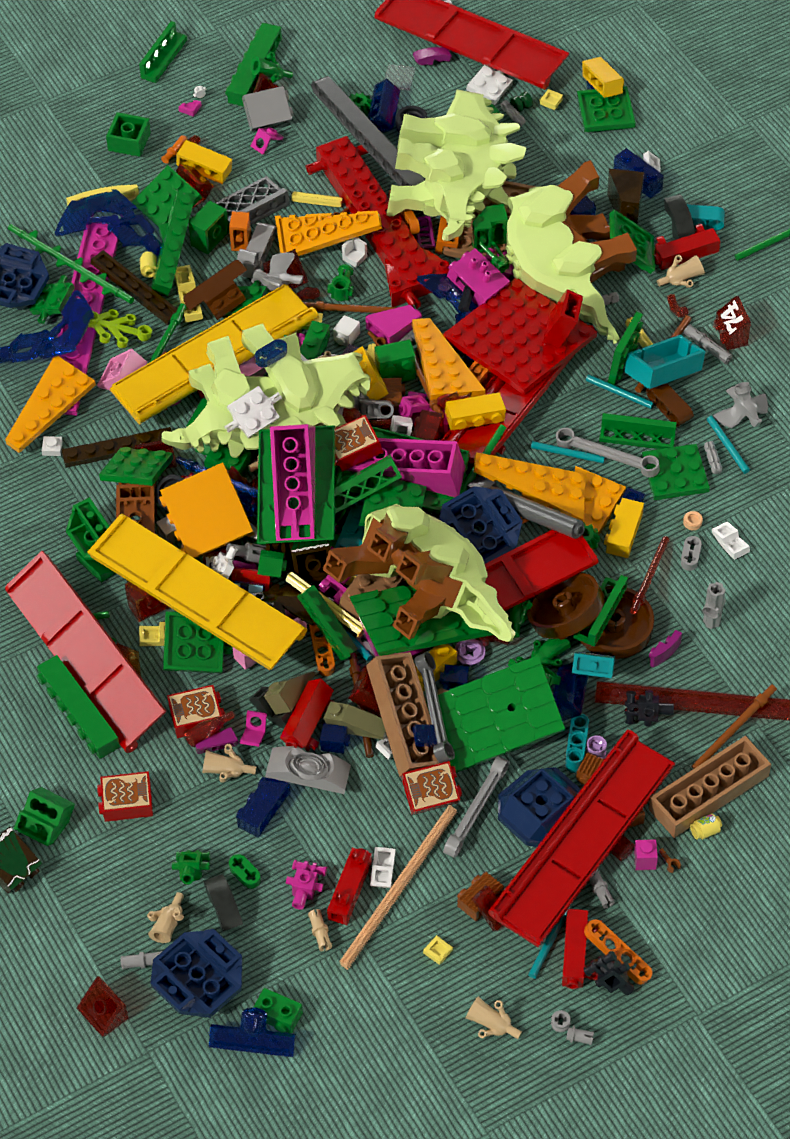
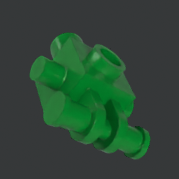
(191, 865)

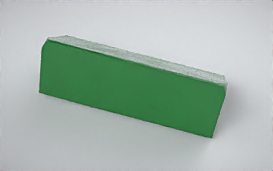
(95, 568)

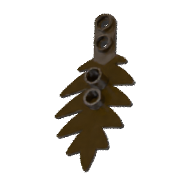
(287, 598)

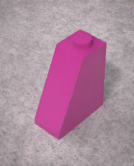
(392, 323)

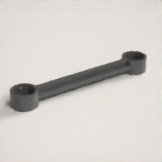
(442, 750)

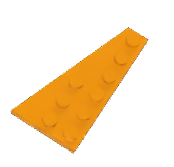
(540, 483)

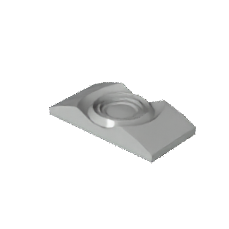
(308, 769)

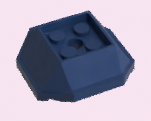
(21, 276)
(489, 511)
(520, 808)
(192, 955)

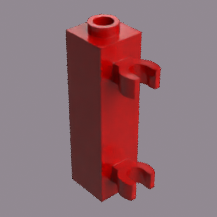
(700, 244)
(306, 715)
(349, 886)
(575, 949)

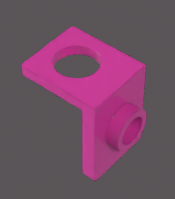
(267, 135)
(254, 734)

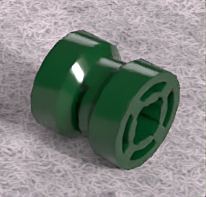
(522, 101)

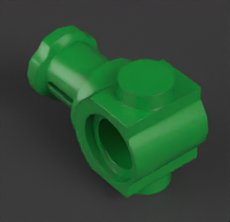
(341, 285)

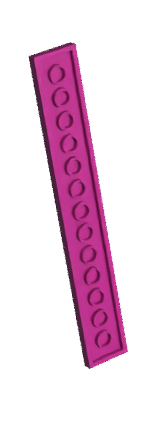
(94, 240)

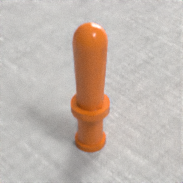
(172, 151)

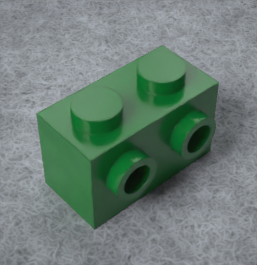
(280, 1010)

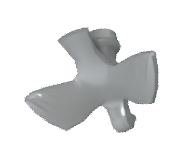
(278, 274)
(743, 406)

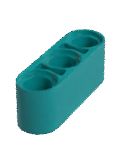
(708, 216)
(580, 735)

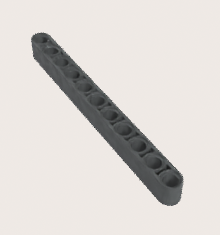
(363, 130)

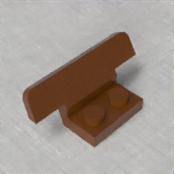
(218, 291)

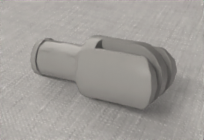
(249, 552)

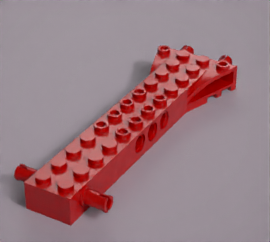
(393, 243)

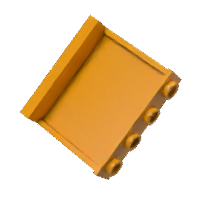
(206, 511)

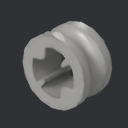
(555, 1017)

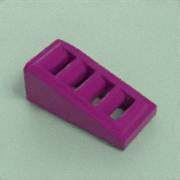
(426, 221)
(217, 741)

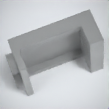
(267, 107)

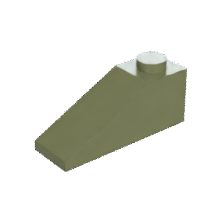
(285, 694)
(356, 720)

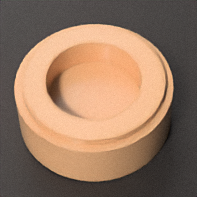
(692, 520)

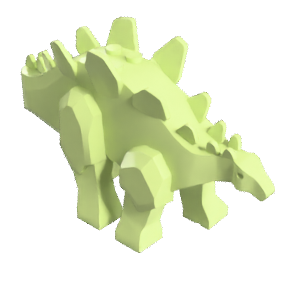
(461, 159)
(309, 391)

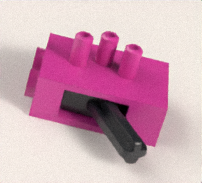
(476, 279)

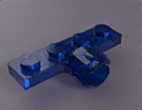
(252, 1036)

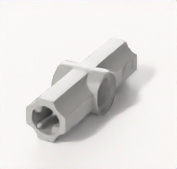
(714, 605)

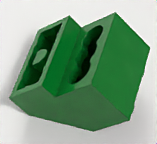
(489, 226)
(44, 816)

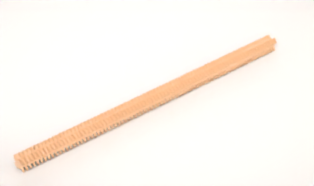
(397, 887)

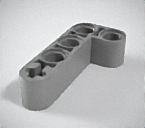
(257, 249)

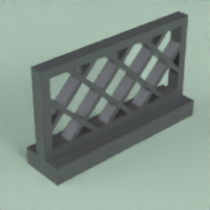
(266, 206)

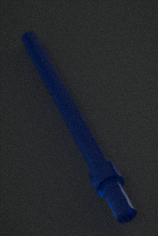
(193, 466)

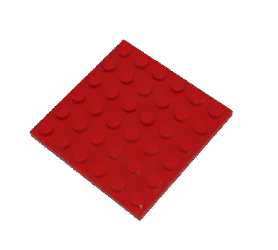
(509, 336)

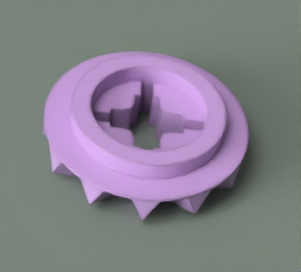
(471, 645)

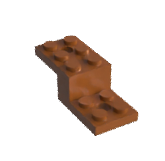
(137, 501)

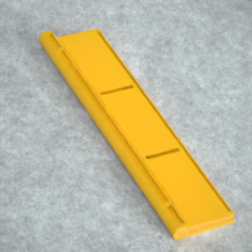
(167, 377)
(196, 591)

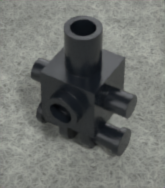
(646, 708)
(610, 973)

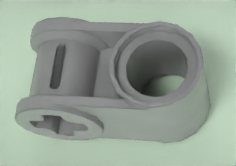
(374, 408)

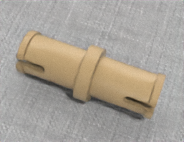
(320, 930)

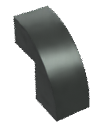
(681, 218)
(263, 706)
(223, 902)

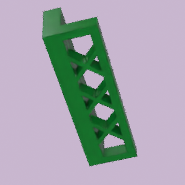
(162, 53)
(637, 428)
(363, 475)
(607, 611)
(327, 622)

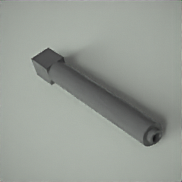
(536, 512)

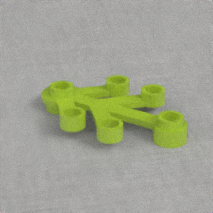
(116, 325)

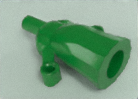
(269, 69)
(518, 616)
(550, 650)

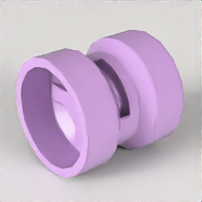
(597, 746)

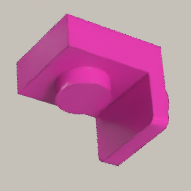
(411, 405)

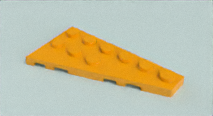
(323, 230)
(441, 364)
(53, 396)
(600, 498)

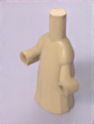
(677, 274)
(226, 766)
(167, 920)
(497, 1022)

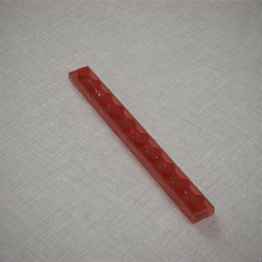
(695, 700)

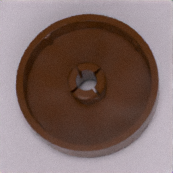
(566, 607)
(631, 630)

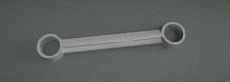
(608, 452)
(455, 841)

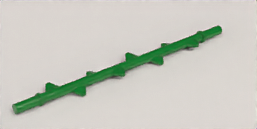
(76, 264)

